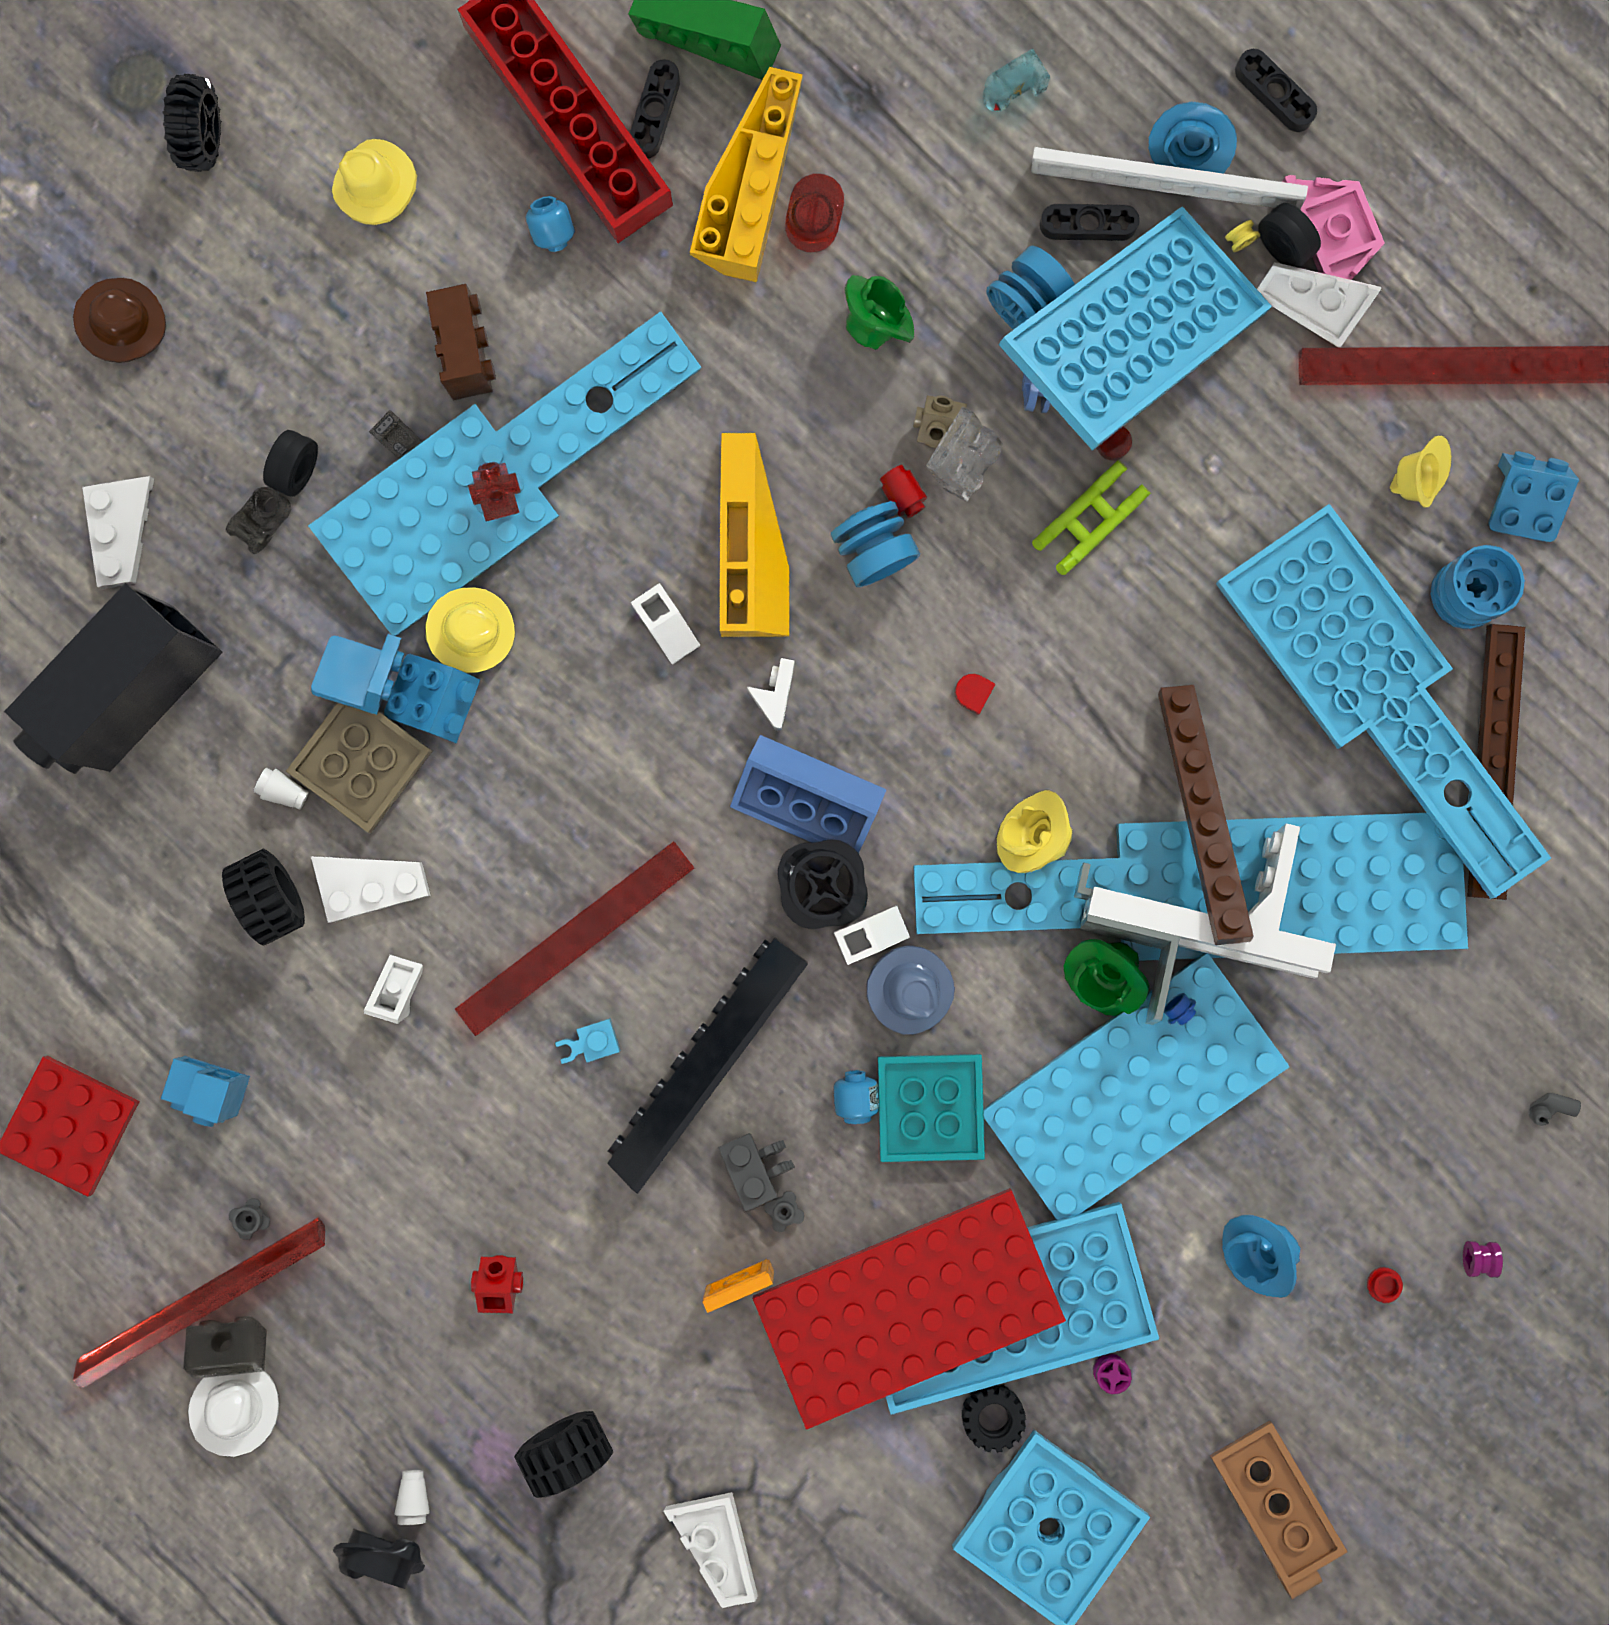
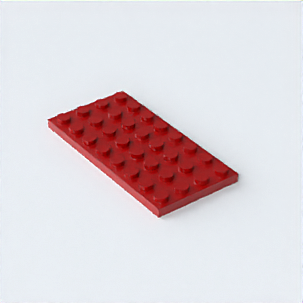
(908, 1308)

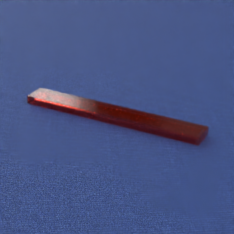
(574, 938)
(199, 1303)

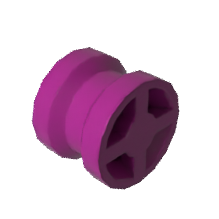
(1482, 1259)
(1117, 1378)

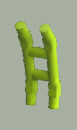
(1092, 497)

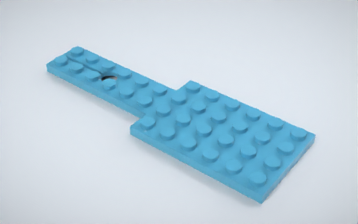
(415, 524)
(1366, 667)

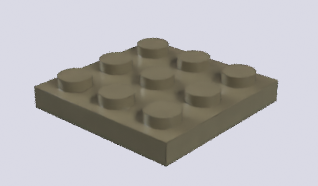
(359, 763)

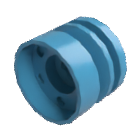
(1029, 288)
(872, 538)
(1477, 587)

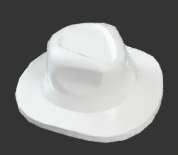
(233, 1412)

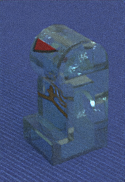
(1015, 79)

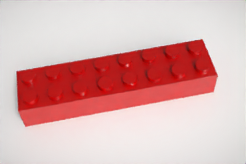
(568, 112)

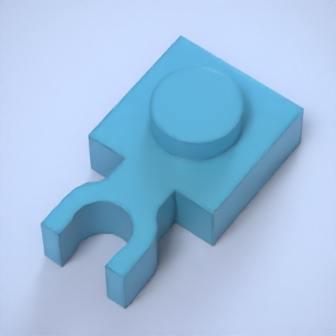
(594, 1041)

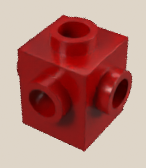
(496, 1284)

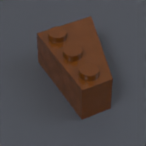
(460, 341)

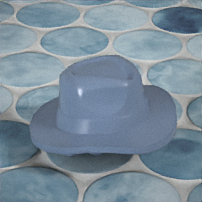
(910, 989)

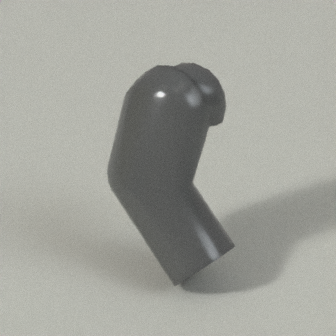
(1550, 1104)

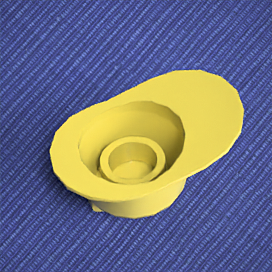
(1424, 472)

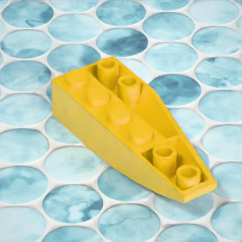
(747, 180)
(751, 546)

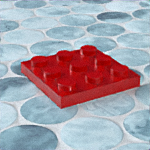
(67, 1126)

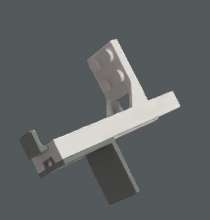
(1173, 926)

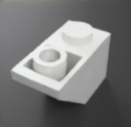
(665, 623)
(871, 935)

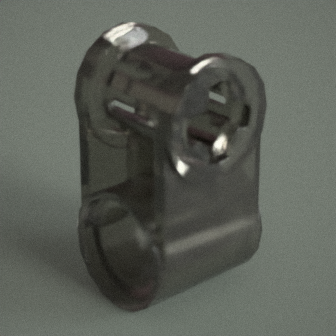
(255, 519)

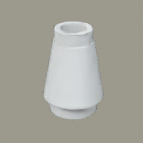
(280, 789)
(412, 1499)

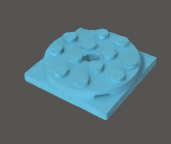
(1058, 1570)

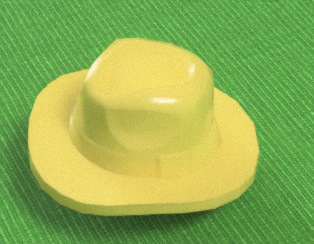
(374, 182)
(470, 630)
(1034, 833)

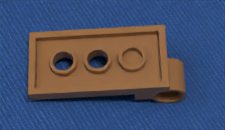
(1301, 1535)

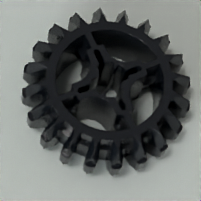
(192, 122)

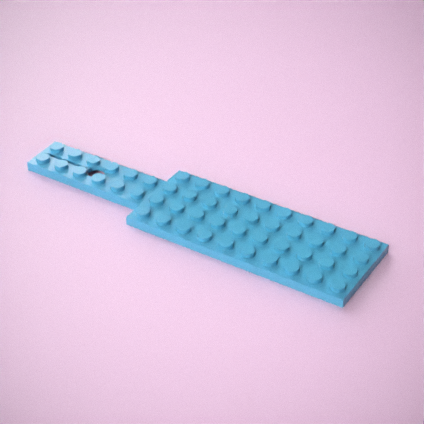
(1350, 884)

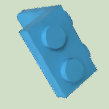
(1532, 496)
(357, 672)
(431, 697)

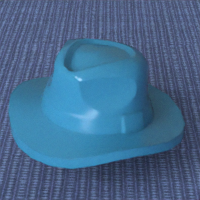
(1193, 138)
(1261, 1255)

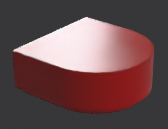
(973, 692)

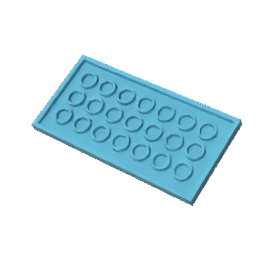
(1135, 327)
(1133, 1092)
(1100, 1296)

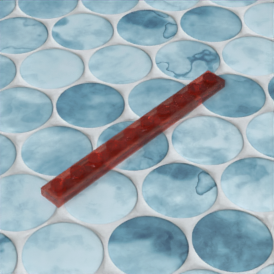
(1454, 365)

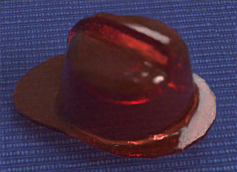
(814, 212)

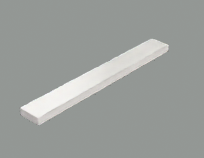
(1166, 178)

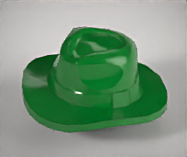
(876, 311)
(1106, 976)

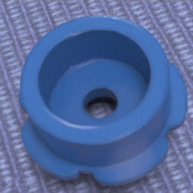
(1180, 1009)

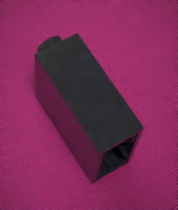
(110, 683)

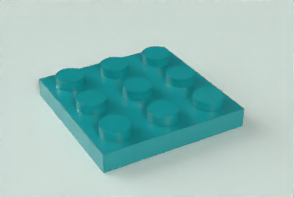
(931, 1107)

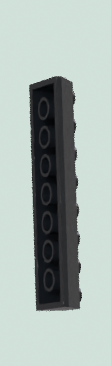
(706, 1064)

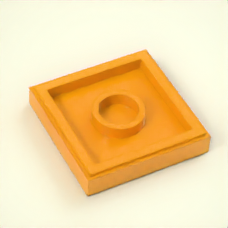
(738, 1285)

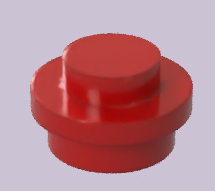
(1384, 1284)

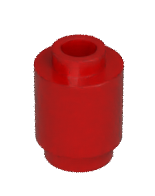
(904, 490)

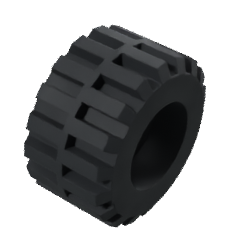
(263, 897)
(563, 1454)

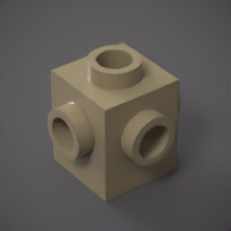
(936, 419)

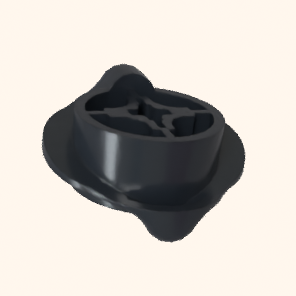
(850, 906)
(379, 1558)

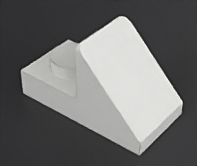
(774, 703)
(394, 990)

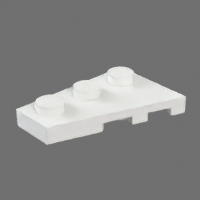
(1318, 300)
(115, 528)
(366, 885)
(716, 1540)

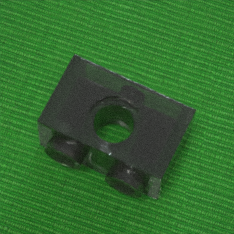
(243, 1356)

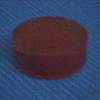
(1116, 445)

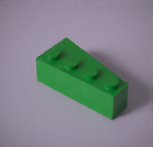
(713, 29)

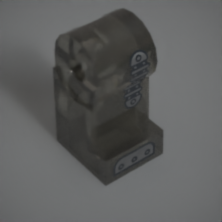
(395, 435)

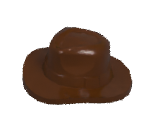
(119, 320)

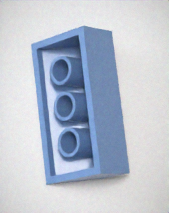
(806, 795)

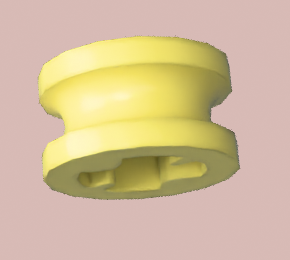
(1242, 236)

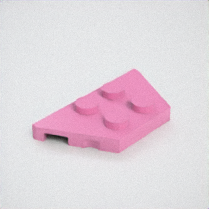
(1343, 223)

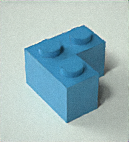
(204, 1090)

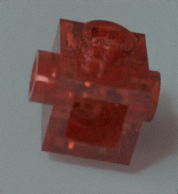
(495, 490)

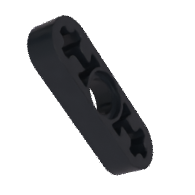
(1276, 75)
(652, 94)
(1113, 232)

